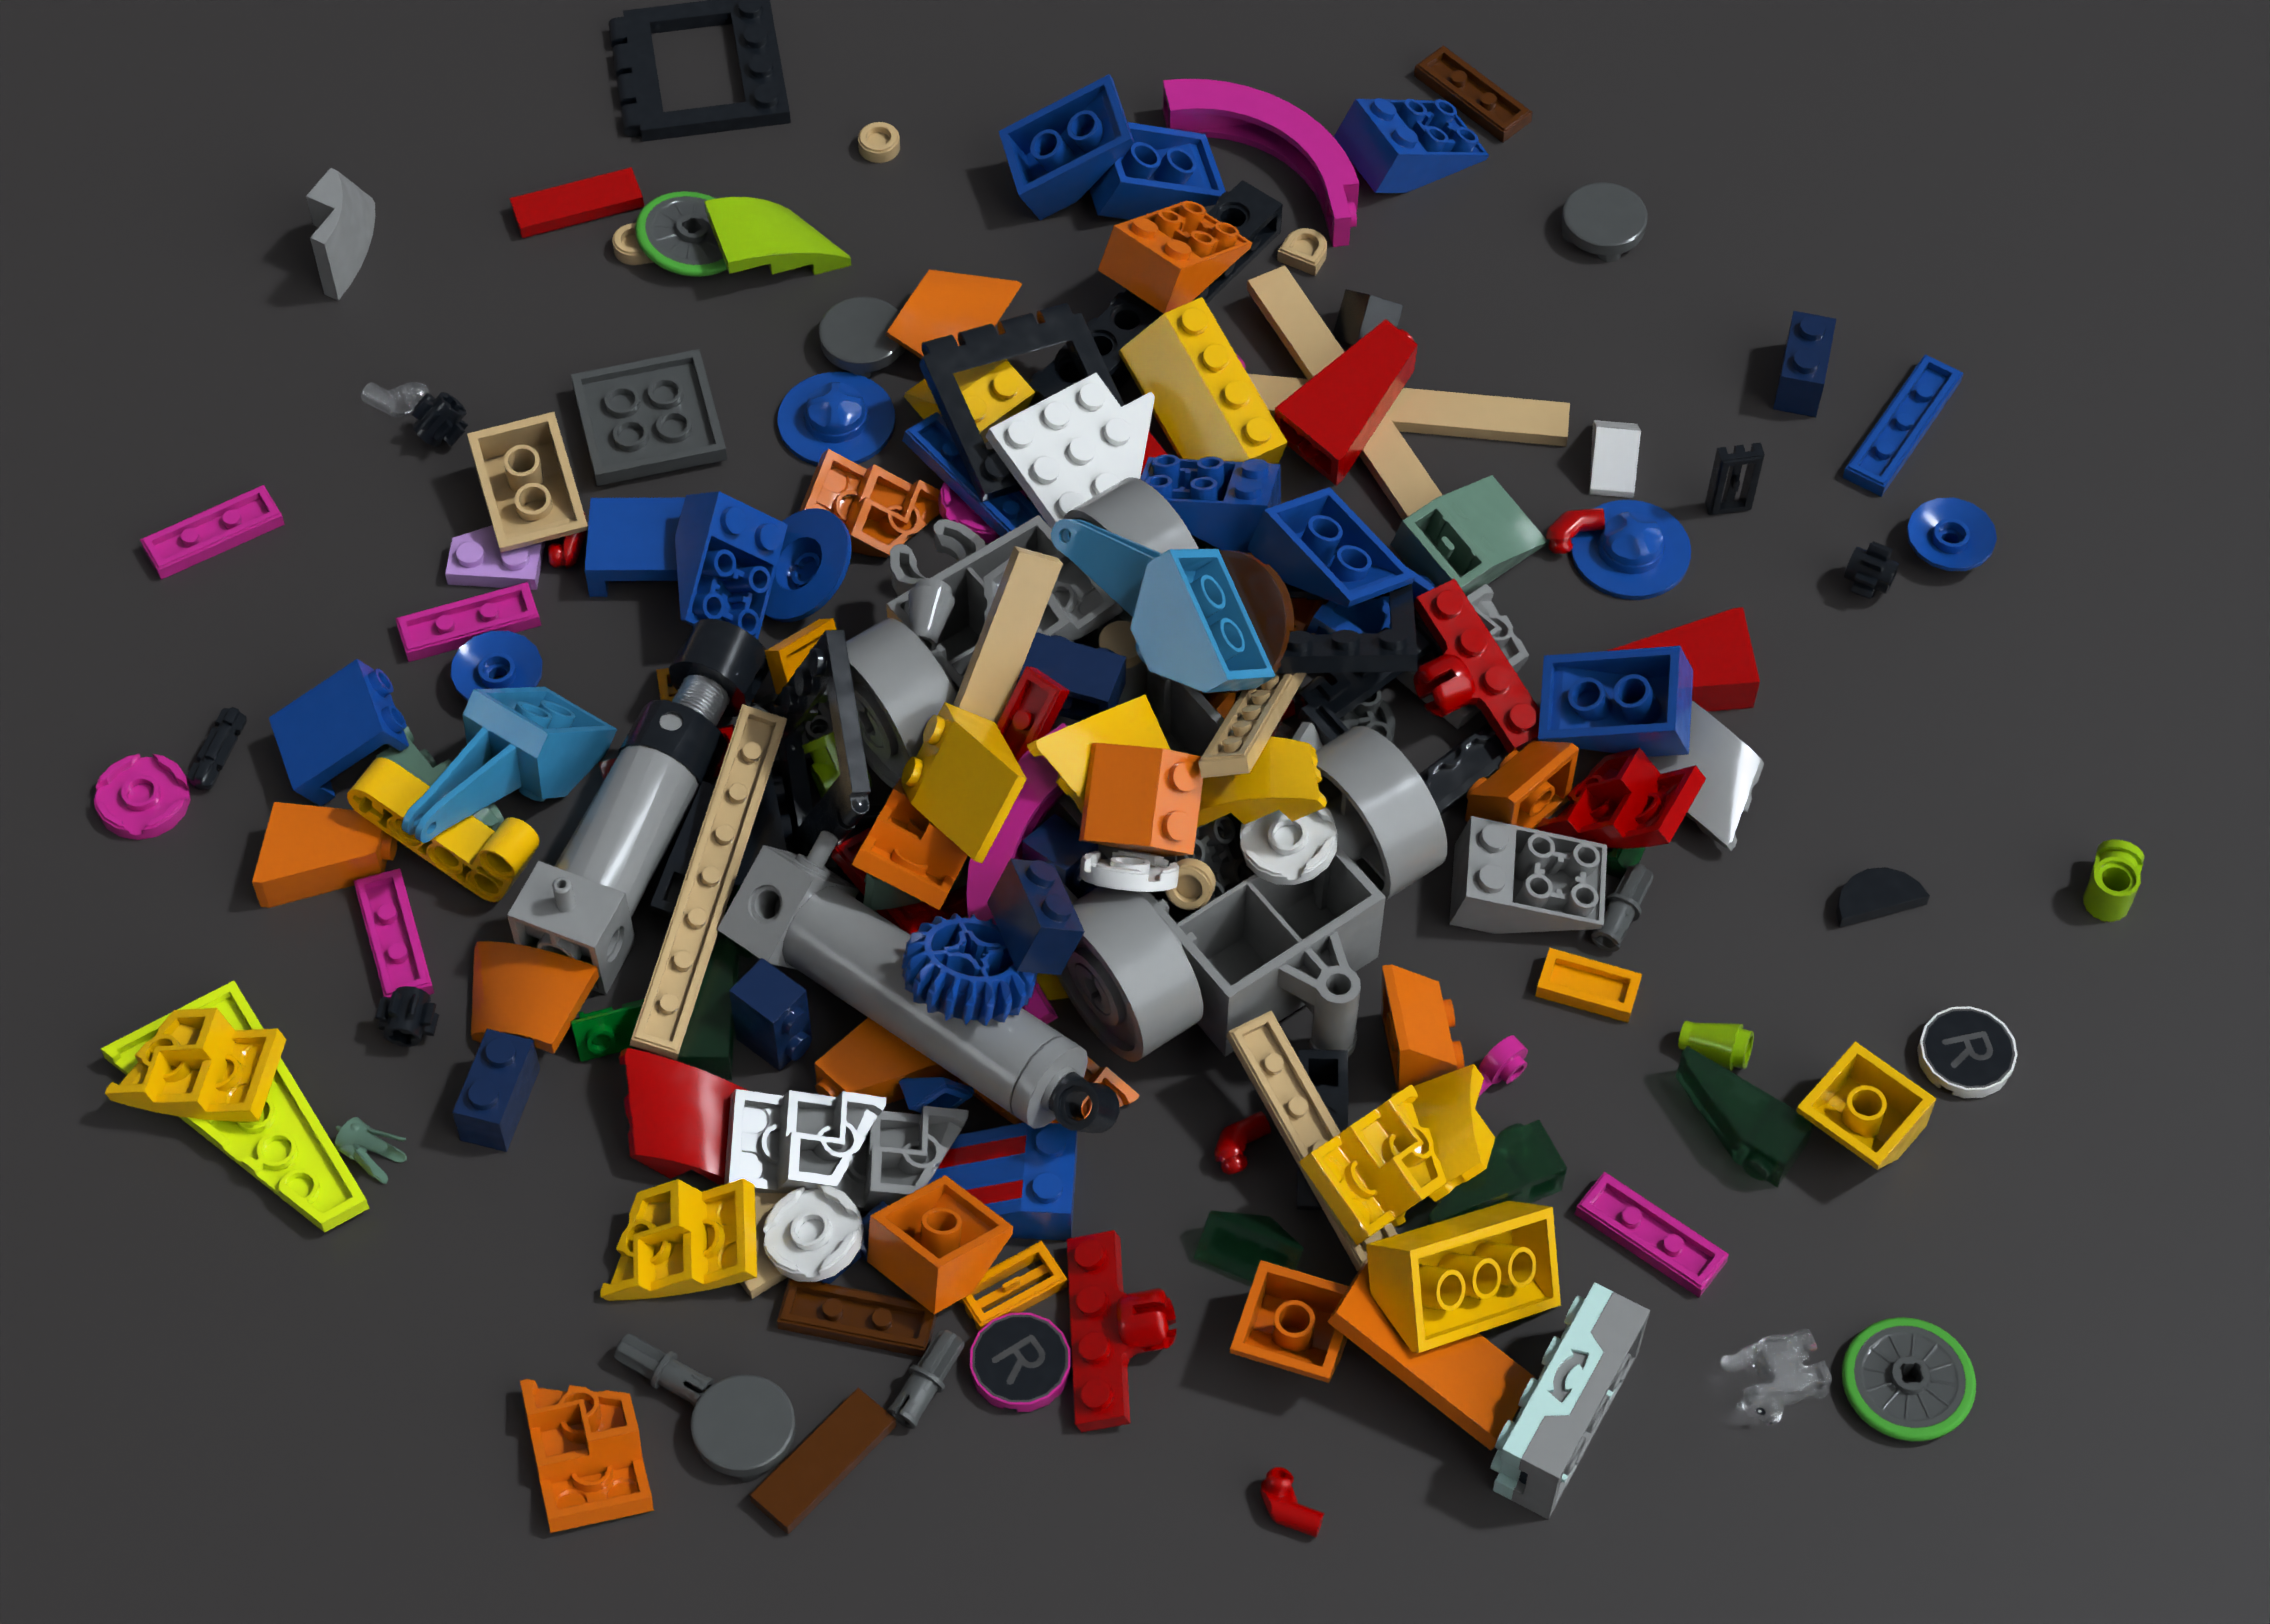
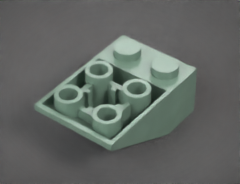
(1467, 536)

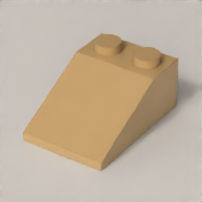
(527, 482)

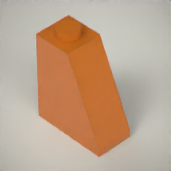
(317, 852)
(872, 1064)

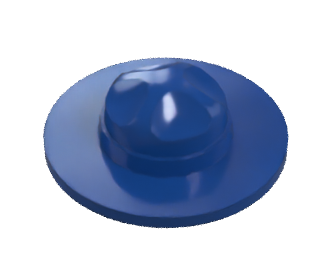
(836, 414)
(1636, 554)
(809, 565)

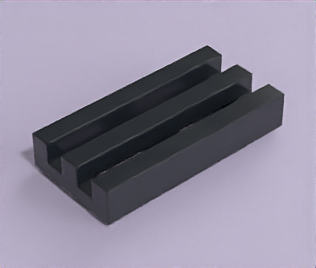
(1754, 461)

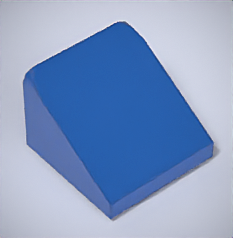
(934, 1092)

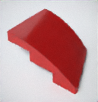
(1627, 803)
(676, 1115)

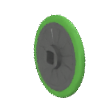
(679, 236)
(1914, 1410)

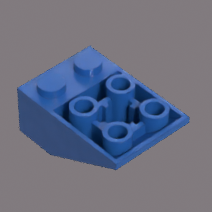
(1407, 142)
(1215, 496)
(726, 560)

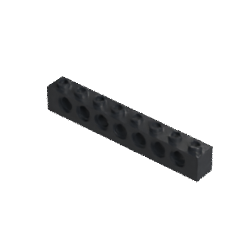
(1244, 207)

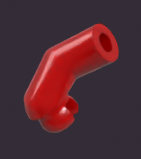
(1569, 524)
(567, 553)
(1234, 1141)
(1284, 1506)

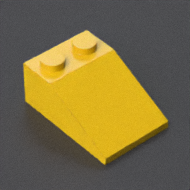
(964, 779)

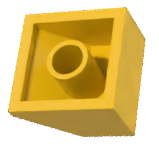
(990, 392)
(1868, 1107)

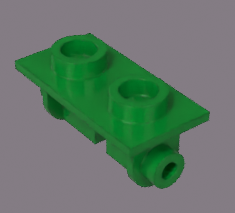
(605, 1030)

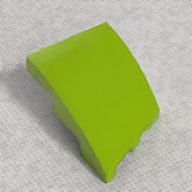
(763, 233)

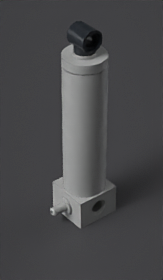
(810, 922)

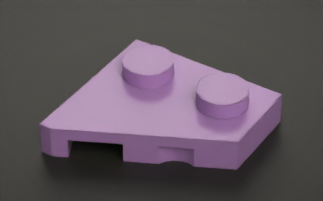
(478, 562)

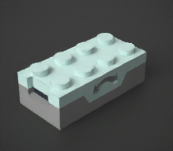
(1568, 1399)

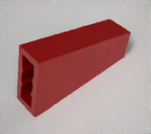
(1347, 400)
(1720, 659)

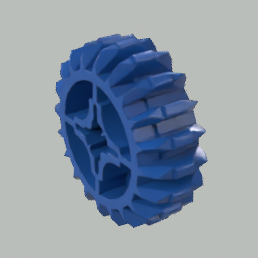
(964, 971)

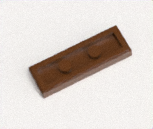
(1473, 94)
(857, 1317)
(822, 1461)

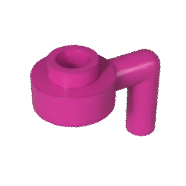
(1503, 1063)

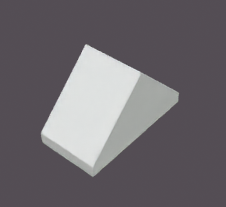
(1614, 458)

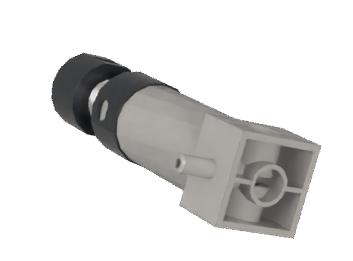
(673, 746)

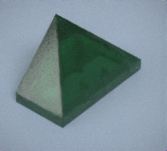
(1241, 1240)

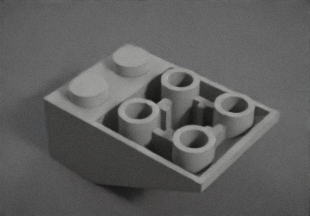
(1526, 880)

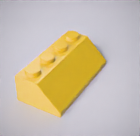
(1201, 389)
(1466, 1273)

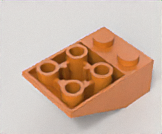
(1171, 254)

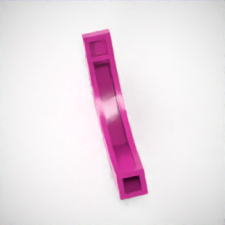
(1274, 127)
(1032, 804)

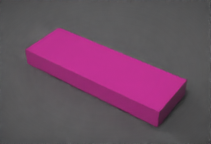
(212, 532)
(455, 623)
(392, 932)
(1651, 1234)

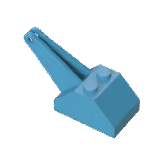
(1181, 605)
(514, 742)

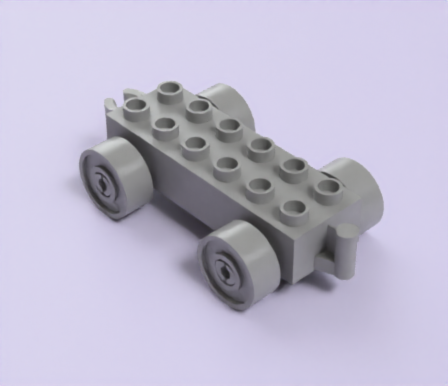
(1142, 960)

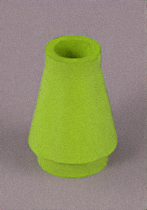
(1721, 1042)

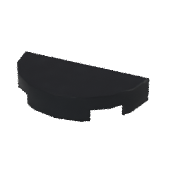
(1878, 894)

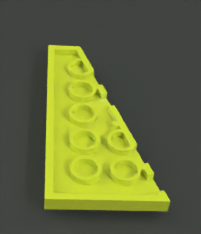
(287, 1144)

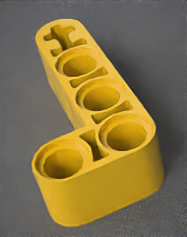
(467, 852)

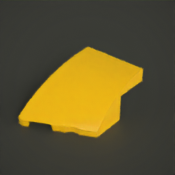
(1070, 748)
(1280, 780)
(202, 1069)
(1458, 1131)
(1376, 1167)
(685, 1241)

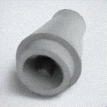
(929, 609)

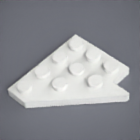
(1073, 445)

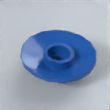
(1956, 522)
(493, 656)

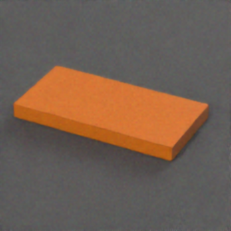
(1462, 1379)

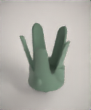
(357, 1138)

